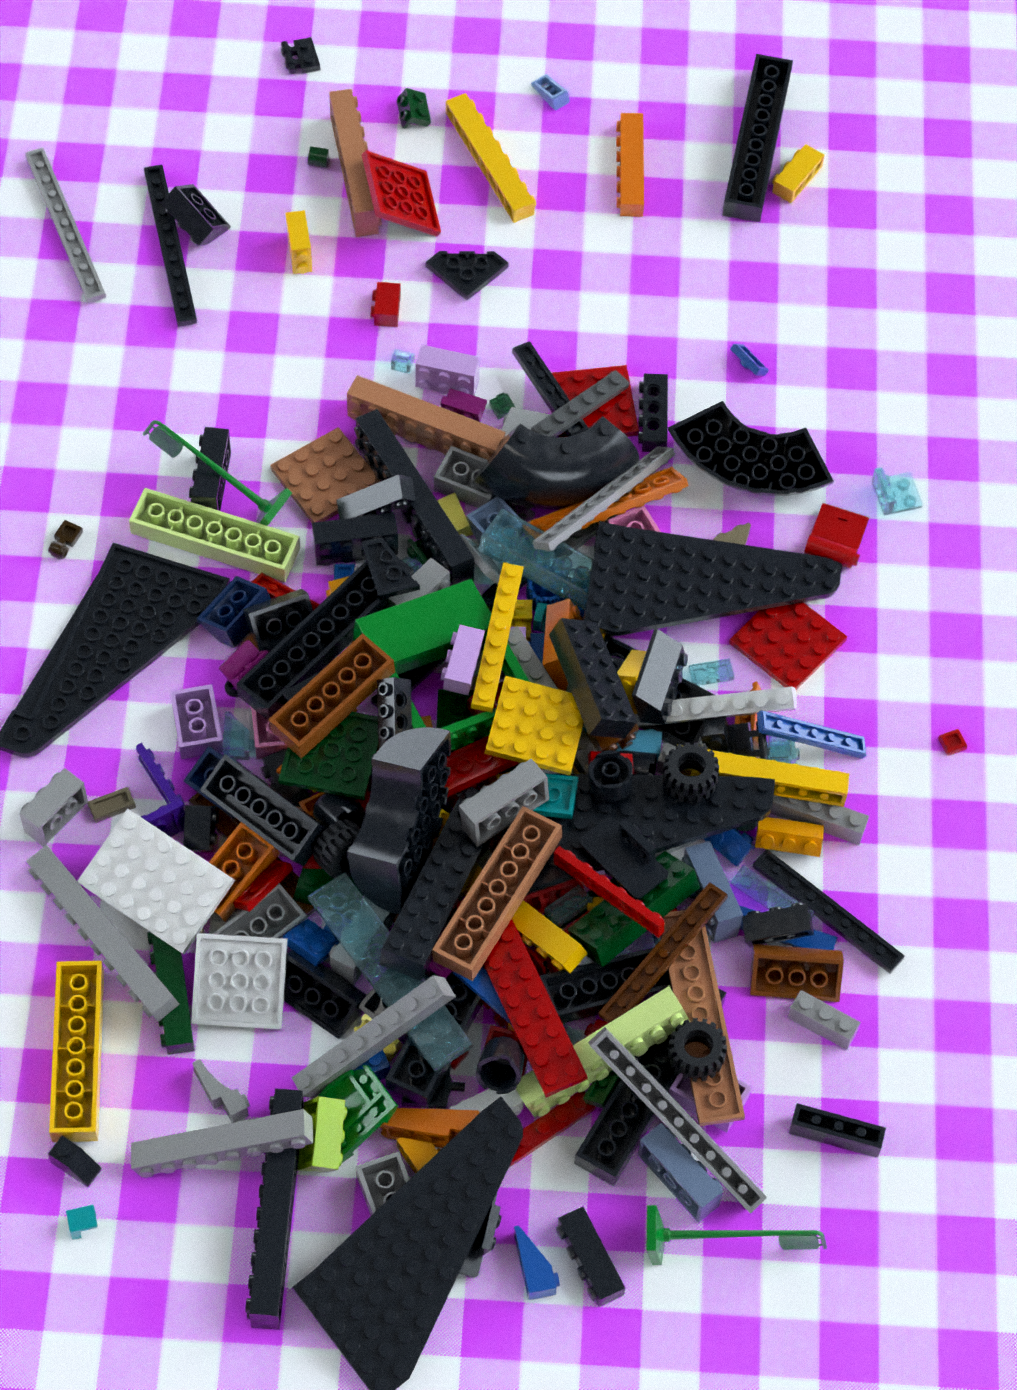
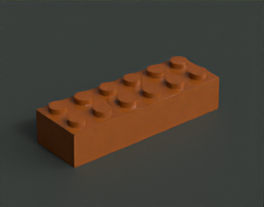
(331, 695)

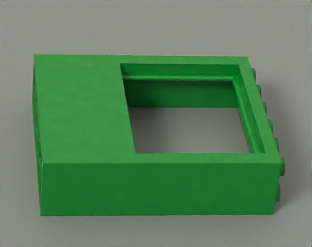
(422, 633)

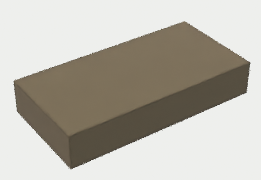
(111, 804)

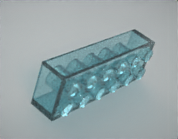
(559, 571)

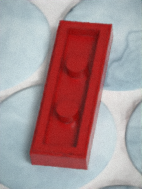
(262, 885)

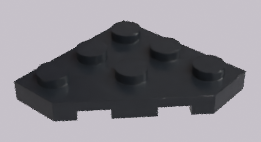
(466, 270)

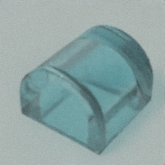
(402, 361)

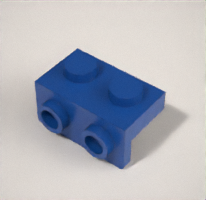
(732, 845)

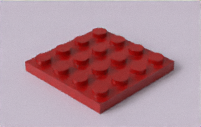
(401, 193)
(618, 410)
(788, 642)

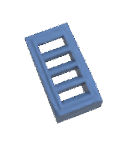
(552, 92)

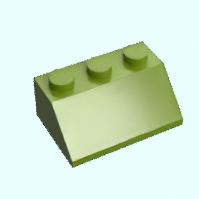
(327, 1135)

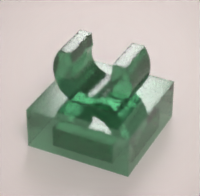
(501, 405)

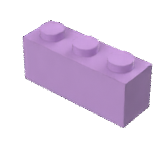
(462, 659)

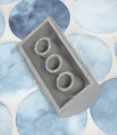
(269, 918)

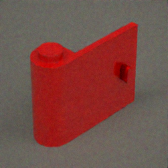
(837, 535)

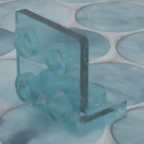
(896, 492)

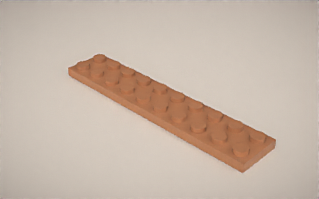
(697, 991)

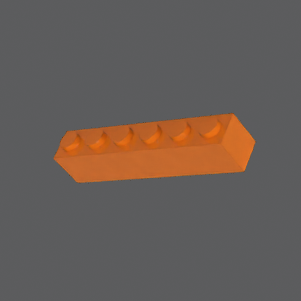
(631, 164)

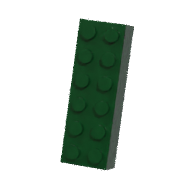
(609, 931)

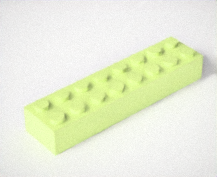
(214, 534)
(635, 1030)

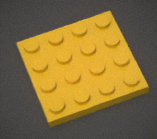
(535, 725)

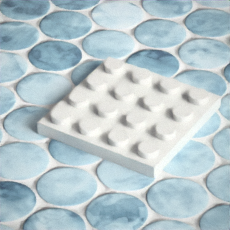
(239, 981)

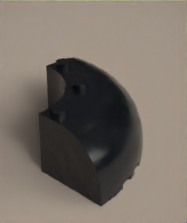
(749, 457)
(556, 470)
(401, 815)

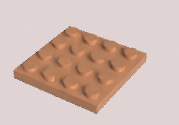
(323, 474)

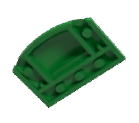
(366, 1105)

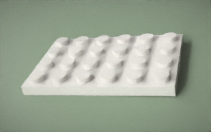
(156, 881)

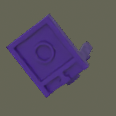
(168, 817)

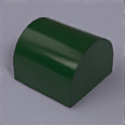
(318, 157)

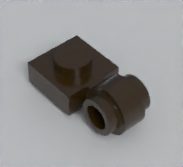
(67, 534)

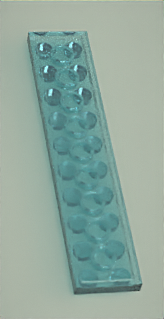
(362, 937)

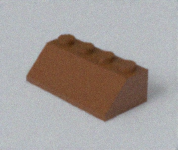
(787, 970)

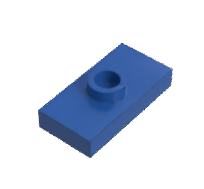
(749, 360)

